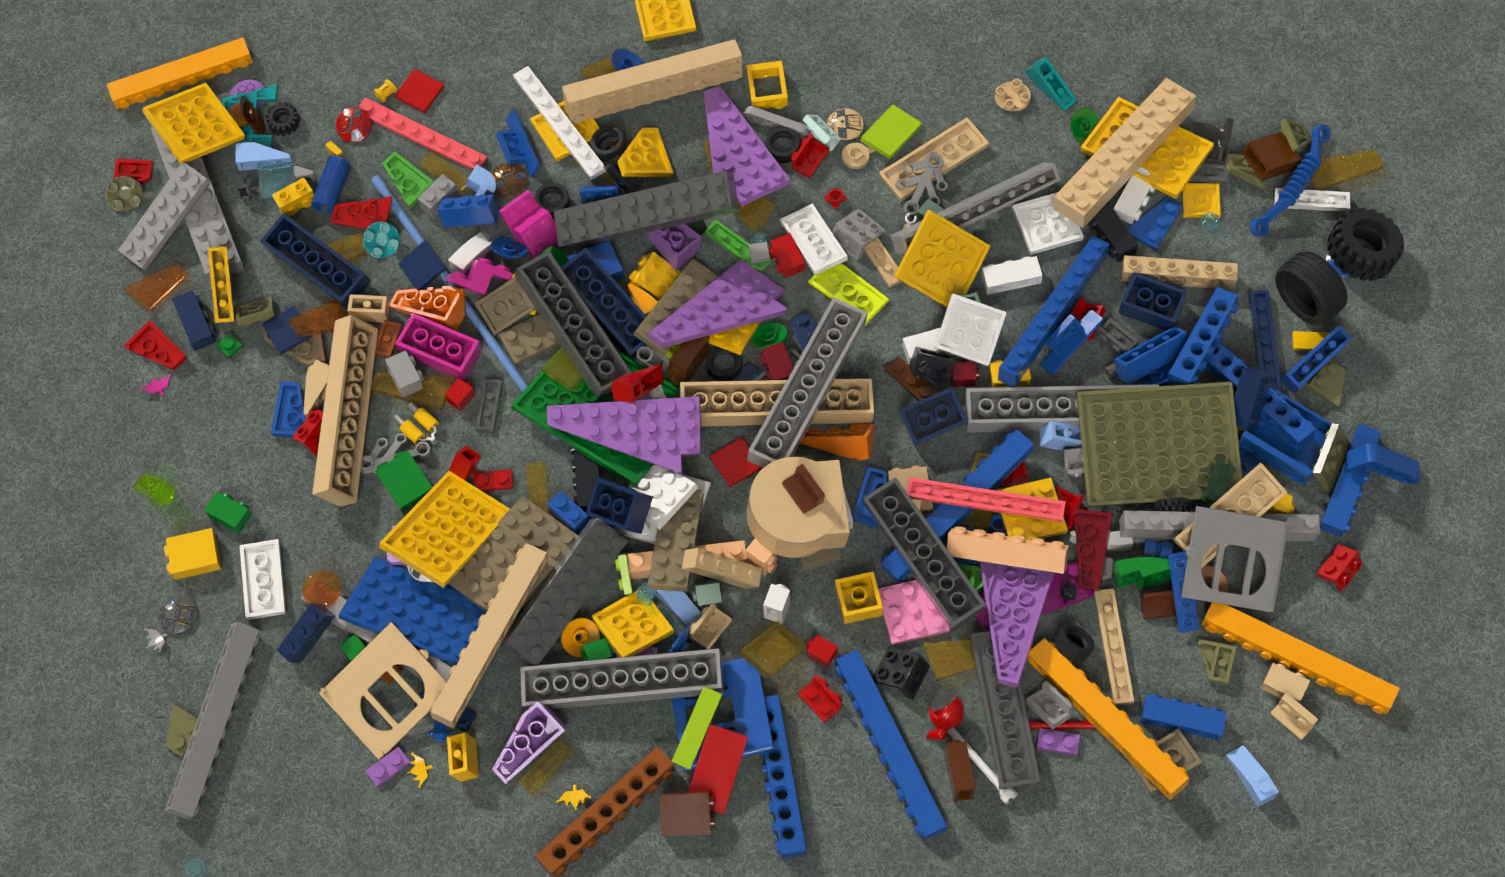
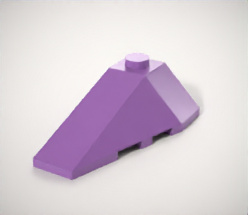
(532, 734)

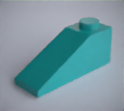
(1050, 83)

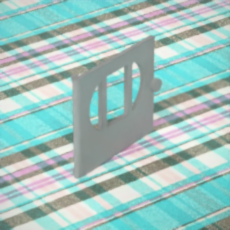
(1242, 530)

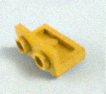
(294, 197)

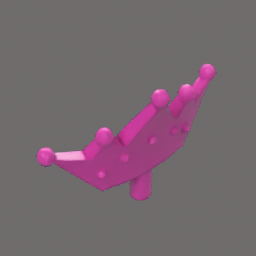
(157, 386)

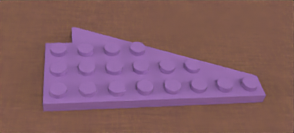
(740, 150)
(729, 302)
(645, 429)
(1014, 609)

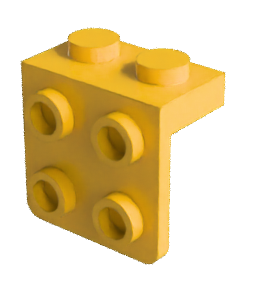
(653, 275)

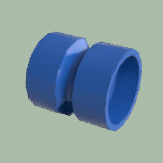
(1158, 550)

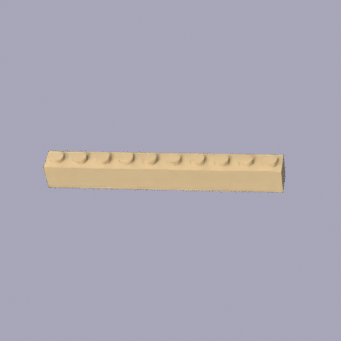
(488, 636)

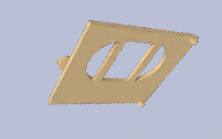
(353, 683)

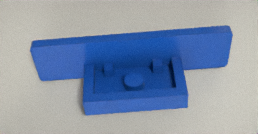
(516, 144)
(1068, 339)
(1184, 607)

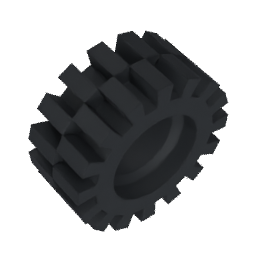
(286, 127)
(1173, 505)

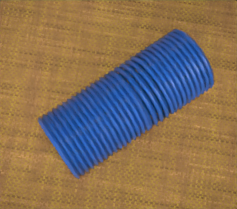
(333, 173)

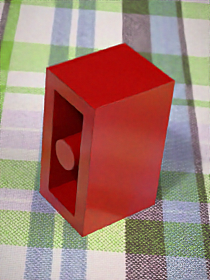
(786, 255)

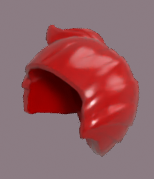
(946, 719)

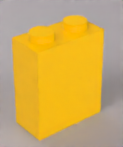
(192, 554)

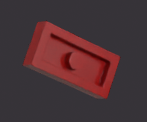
(493, 480)

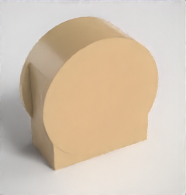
(780, 523)

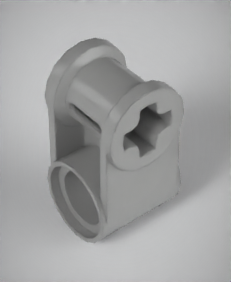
(654, 358)

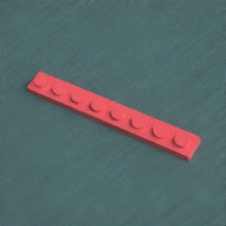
(423, 135)
(986, 499)

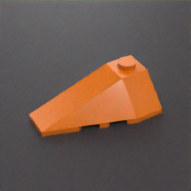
(441, 305)
(851, 443)

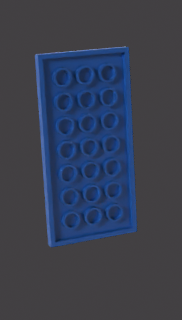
(423, 611)

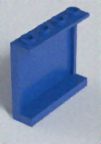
(1279, 454)

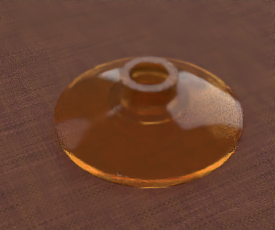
(327, 594)

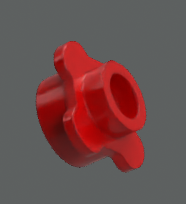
(835, 193)

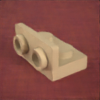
(1294, 716)

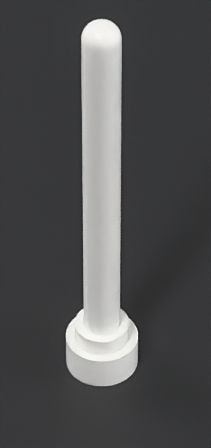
(1005, 794)

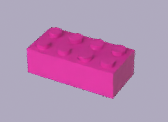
(439, 347)

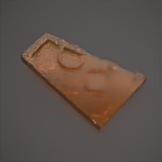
(157, 286)
(317, 320)

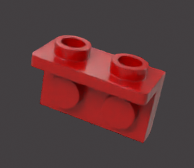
(821, 699)

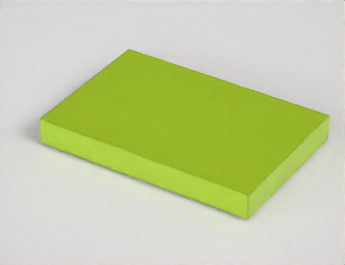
(891, 132)

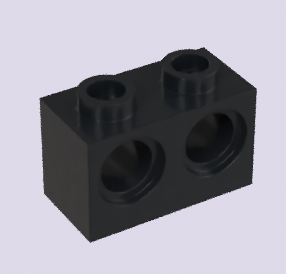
(933, 360)

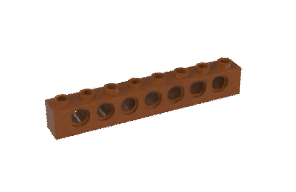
(654, 760)

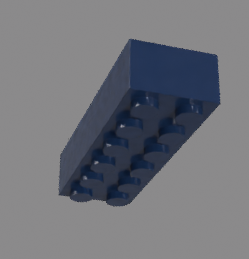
(315, 260)
(606, 301)

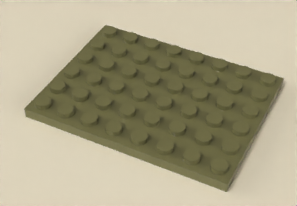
(1155, 441)

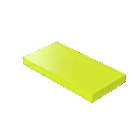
(850, 288)

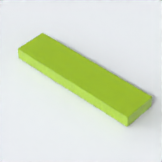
(697, 727)

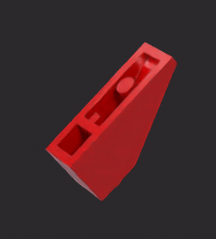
(637, 384)

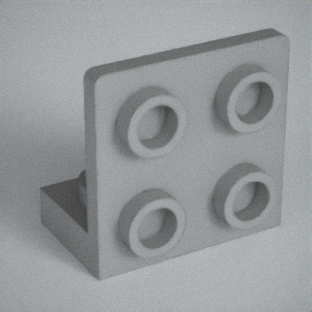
(856, 232)

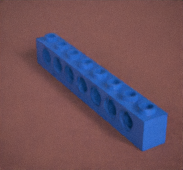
(1281, 424)
(787, 847)

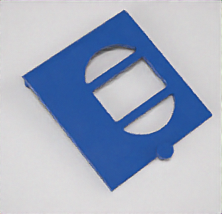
(748, 706)

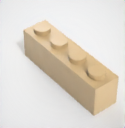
(721, 568)

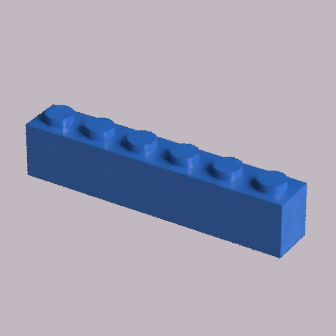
(1348, 487)

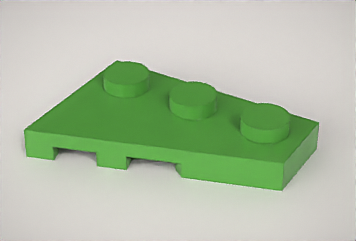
(406, 178)

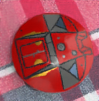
(353, 124)

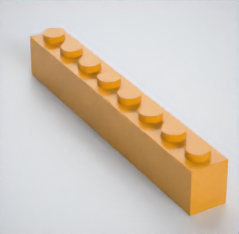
(179, 73)

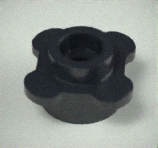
(1068, 592)

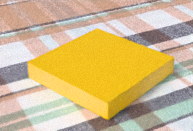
(1201, 199)

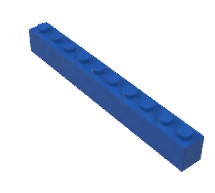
(1053, 311)
(988, 475)
(890, 745)

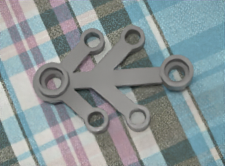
(923, 181)
(375, 462)

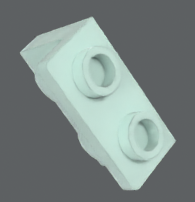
(821, 131)

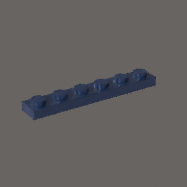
(1264, 336)

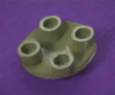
(124, 193)

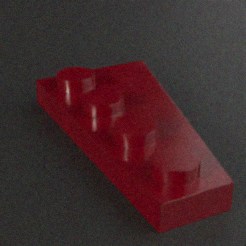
(1092, 541)

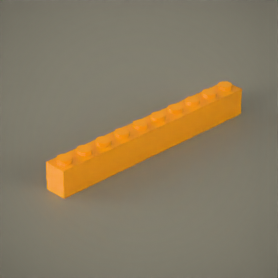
(1301, 657)
(1108, 720)

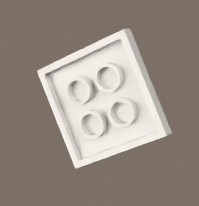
(1043, 226)
(970, 330)
(668, 491)

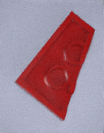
(362, 214)
(156, 346)

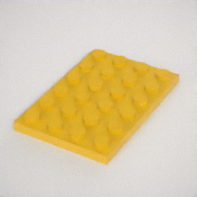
(1169, 165)
(444, 529)

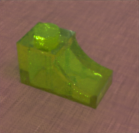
(155, 489)

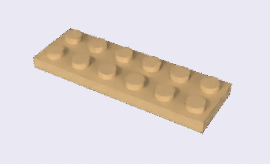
(954, 147)
(1250, 496)

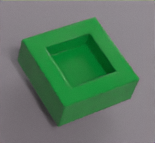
(229, 346)

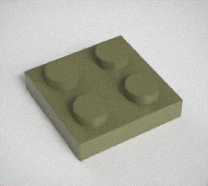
(254, 311)

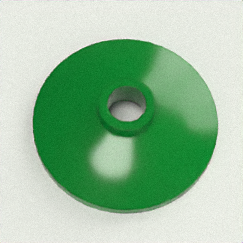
(1086, 118)
(769, 335)

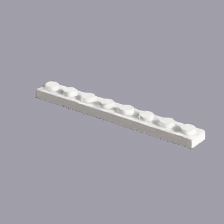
(559, 123)

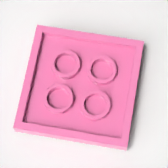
(909, 613)

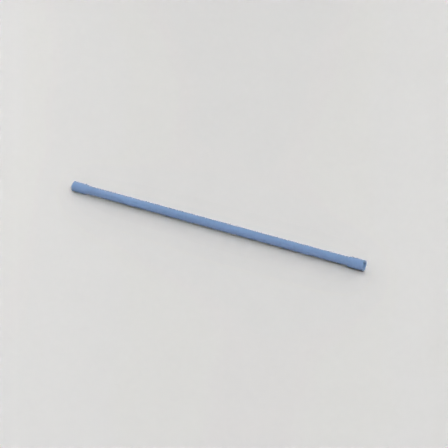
(383, 189)

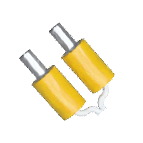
(423, 418)

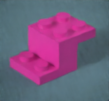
(530, 224)
(479, 276)

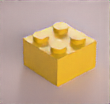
(858, 597)

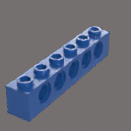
(1220, 300)

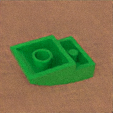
(1141, 571)

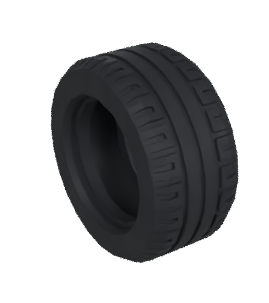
(1311, 288)

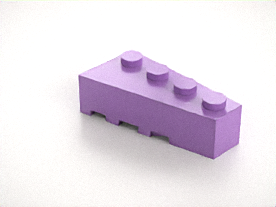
(676, 244)

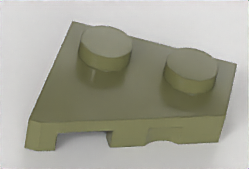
(1239, 167)
(1329, 383)
(180, 731)

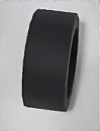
(604, 133)
(780, 133)
(552, 188)
(722, 376)
(1078, 635)

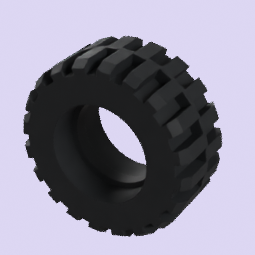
(1374, 229)

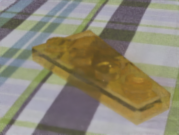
(431, 395)

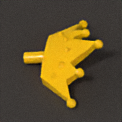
(419, 769)
(574, 797)

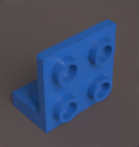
(597, 193)

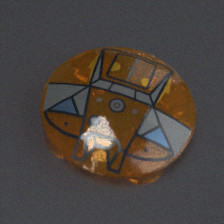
(509, 178)

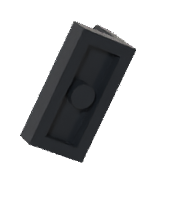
(627, 184)

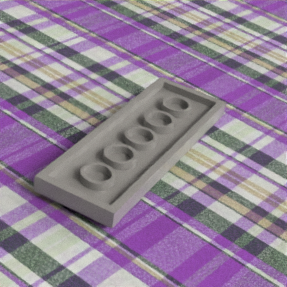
(164, 215)

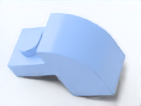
(481, 181)

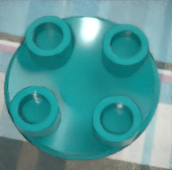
(381, 240)

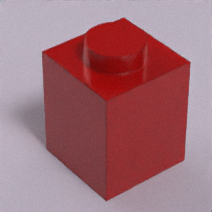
(460, 394)
(465, 462)
(821, 650)

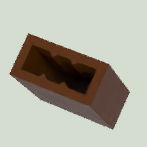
(1271, 156)
(687, 360)
(959, 770)
(686, 813)

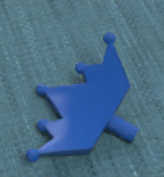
(440, 732)

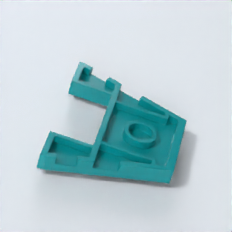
(259, 95)

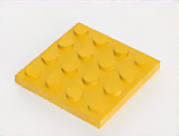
(193, 123)
(941, 259)

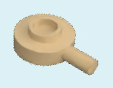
(856, 155)

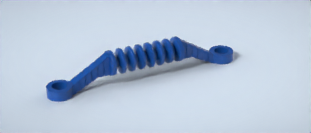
(1297, 182)

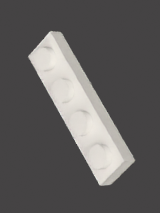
(1319, 200)

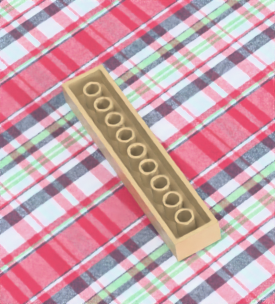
(652, 81)
(1124, 152)
(751, 401)
(345, 411)

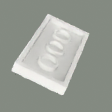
(814, 239)
(262, 579)

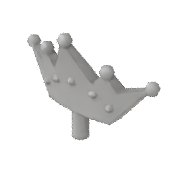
(156, 639)

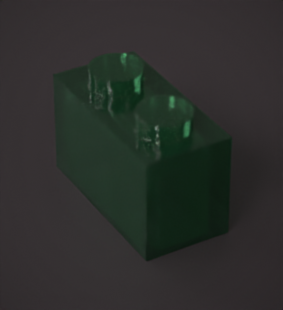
(1217, 482)

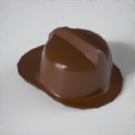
(246, 115)

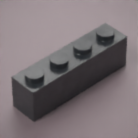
(1113, 231)
(585, 480)

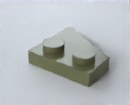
(1295, 133)
(1217, 660)

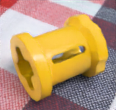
(385, 90)

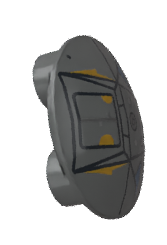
(177, 615)

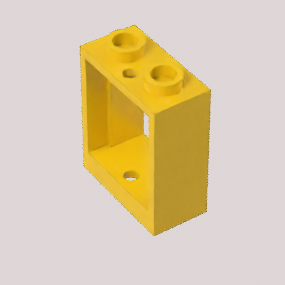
(765, 70)

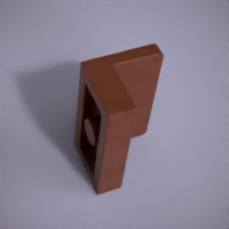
(804, 489)
(1158, 605)

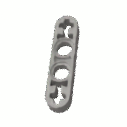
(775, 121)

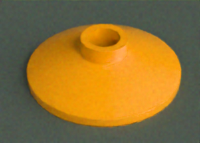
(588, 631)

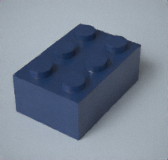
(1152, 302)
(932, 416)
(619, 505)

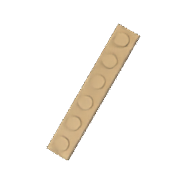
(1113, 647)

